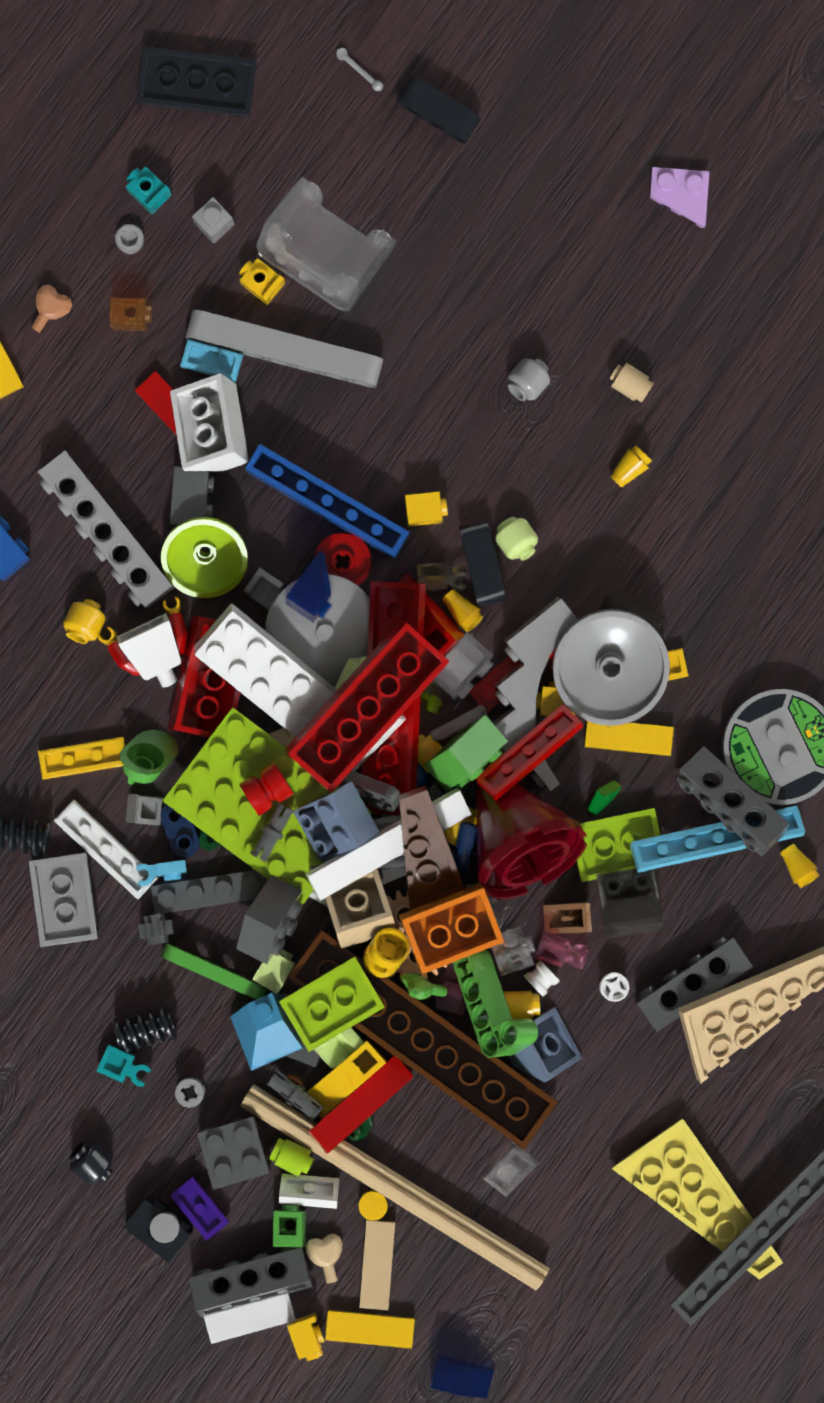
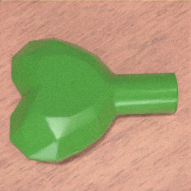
(420, 987)

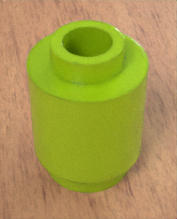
(291, 1157)

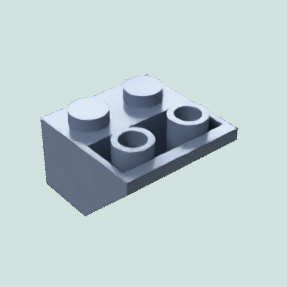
(336, 821)

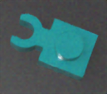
(118, 1064)

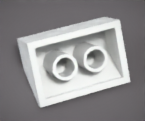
(209, 425)

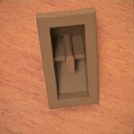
(567, 918)

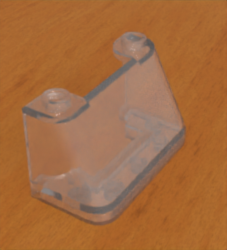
(321, 247)

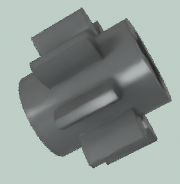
(156, 929)

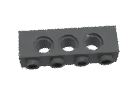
(729, 786)
(734, 965)
(266, 1287)

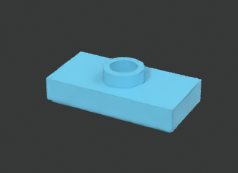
(211, 360)

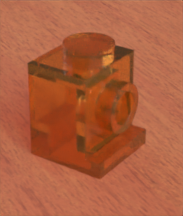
(121, 322)

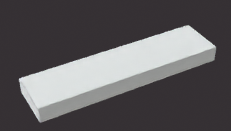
(103, 848)

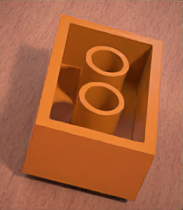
(451, 928)

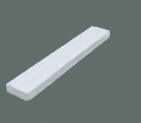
(379, 849)

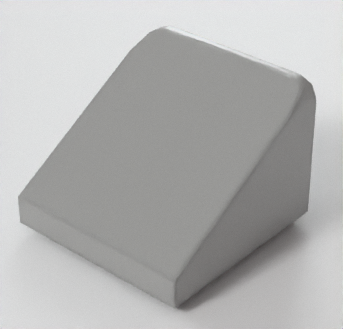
(144, 809)

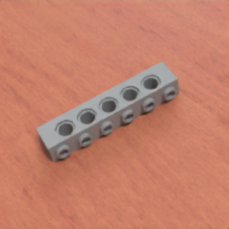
(63, 469)

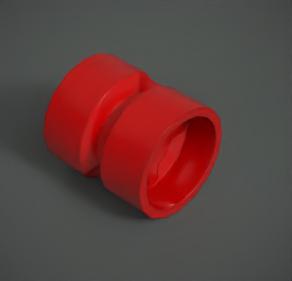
(266, 789)

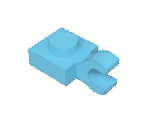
(170, 871)

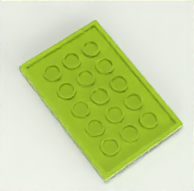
(215, 803)

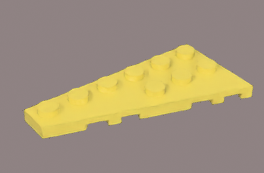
(689, 1185)

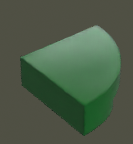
(603, 797)

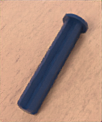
(464, 849)

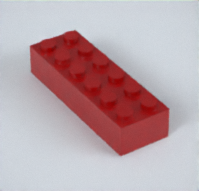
(366, 705)

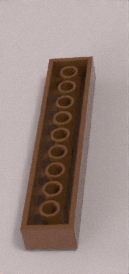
(438, 1050)

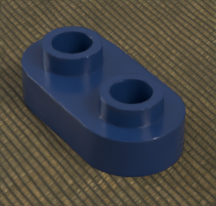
(177, 830)

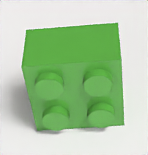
(466, 754)

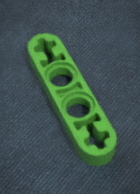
(213, 971)

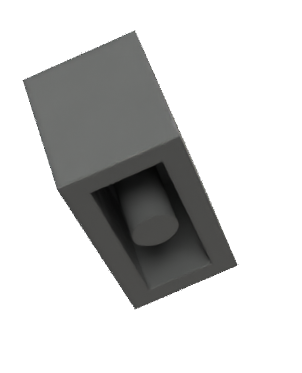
(191, 495)

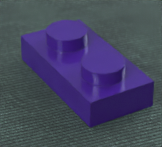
(199, 1208)

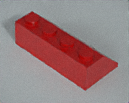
(201, 694)

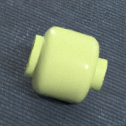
(516, 538)

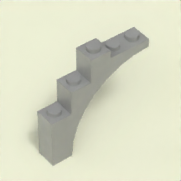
(532, 647)

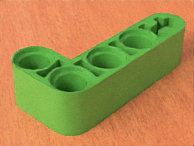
(488, 1008)

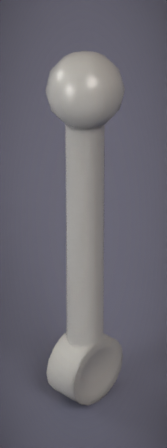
(342, 54)

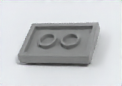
(63, 899)

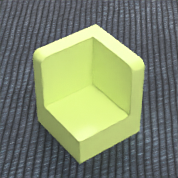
(339, 1047)

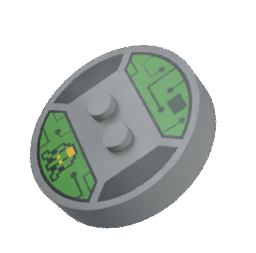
(777, 745)

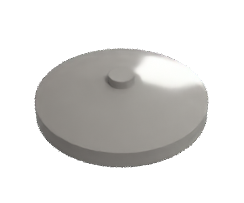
(327, 641)
(611, 667)

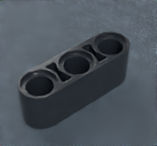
(438, 109)
(482, 563)

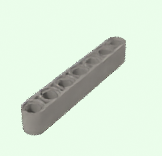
(285, 348)

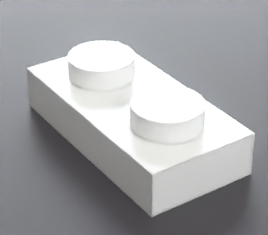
(309, 1191)

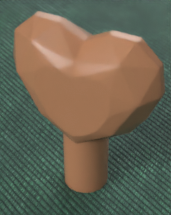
(50, 306)

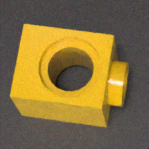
(425, 509)

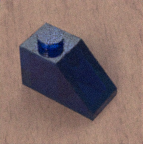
(312, 591)
(461, 1377)

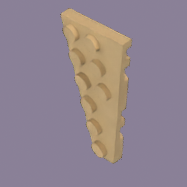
(747, 1010)

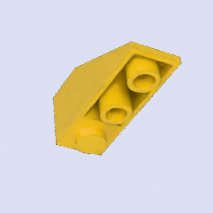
(347, 1076)

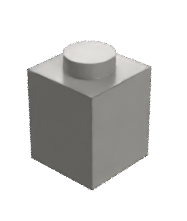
(213, 220)

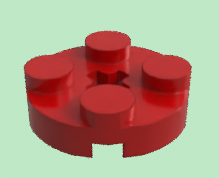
(345, 545)

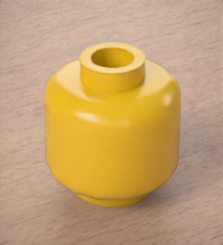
(84, 621)

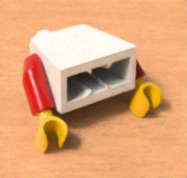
(151, 647)

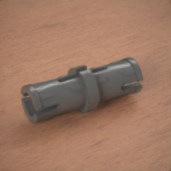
(272, 832)
(295, 1095)

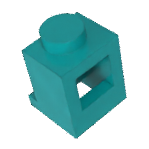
(149, 199)

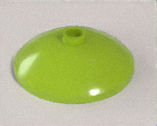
(202, 572)

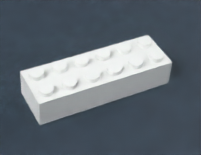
(263, 670)

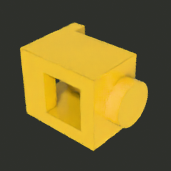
(268, 288)
(306, 1337)

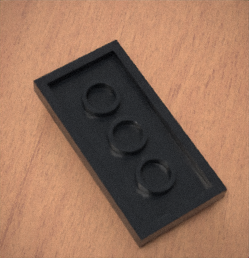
(196, 82)

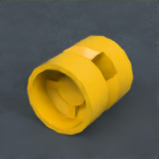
(386, 952)

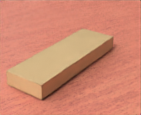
(377, 1264)

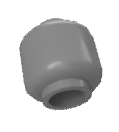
(528, 379)

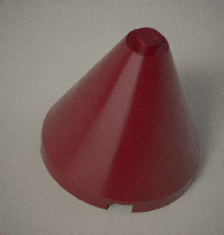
(522, 842)

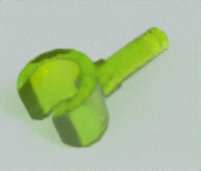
(432, 704)

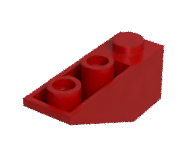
(438, 627)

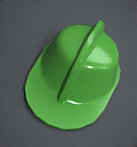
(148, 756)

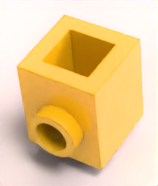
(549, 700)

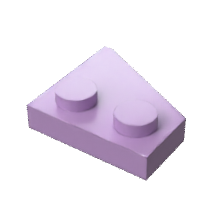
(682, 192)

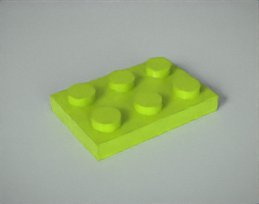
(610, 842)
(331, 1004)

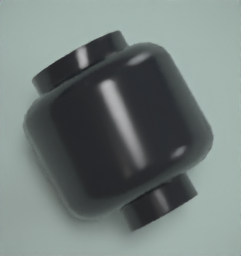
(91, 1162)

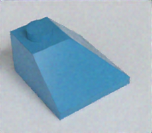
(265, 1031)

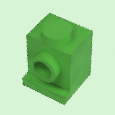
(281, 1234)

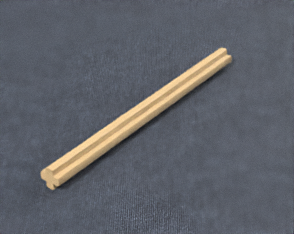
(399, 1190)

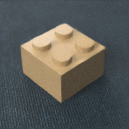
(360, 910)

